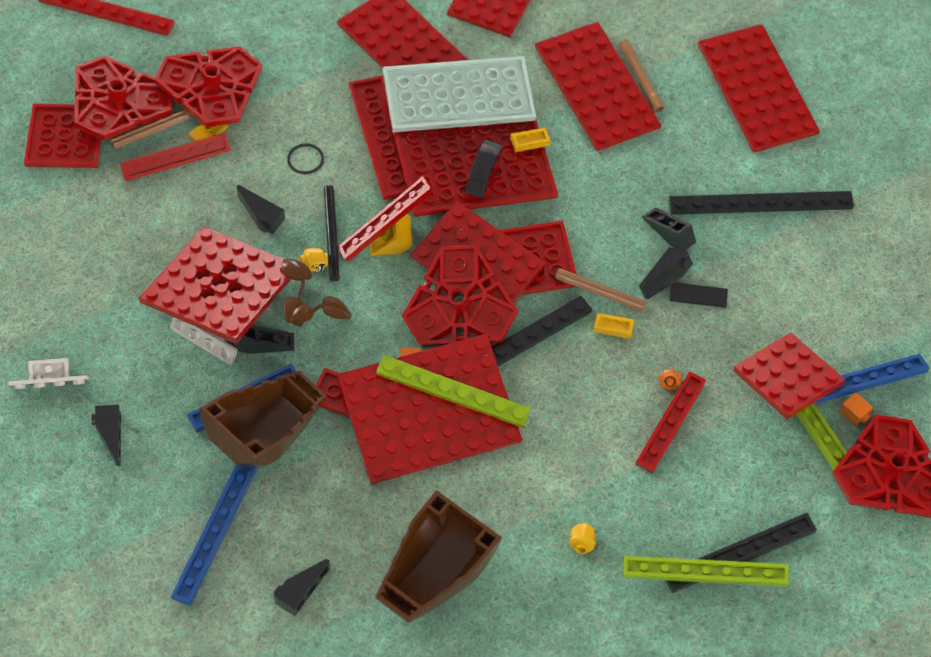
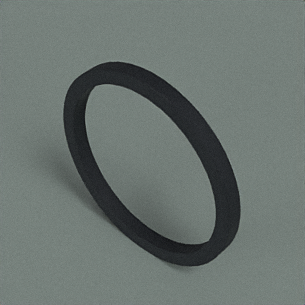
(305, 172)

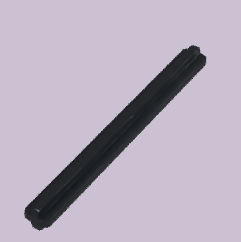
(331, 231)

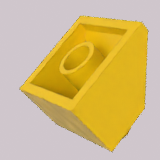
(394, 240)

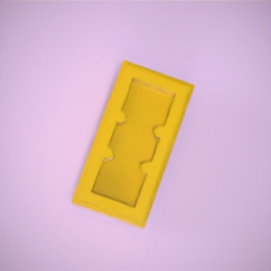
(202, 132)
(530, 139)
(613, 325)

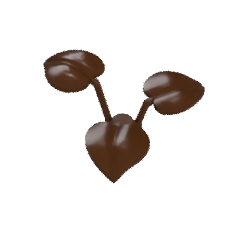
(298, 311)

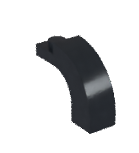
(482, 168)

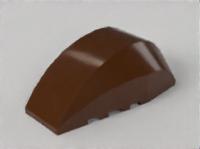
(261, 420)
(436, 558)

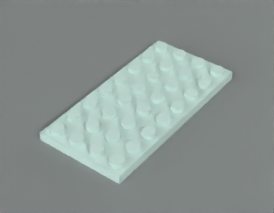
(458, 94)

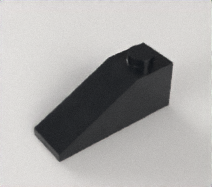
(263, 212)
(672, 229)
(666, 271)
(265, 340)
(108, 425)
(298, 589)

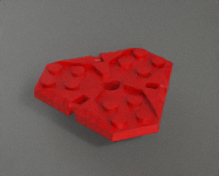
(211, 85)
(110, 98)
(459, 272)
(887, 467)

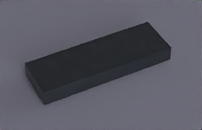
(698, 295)

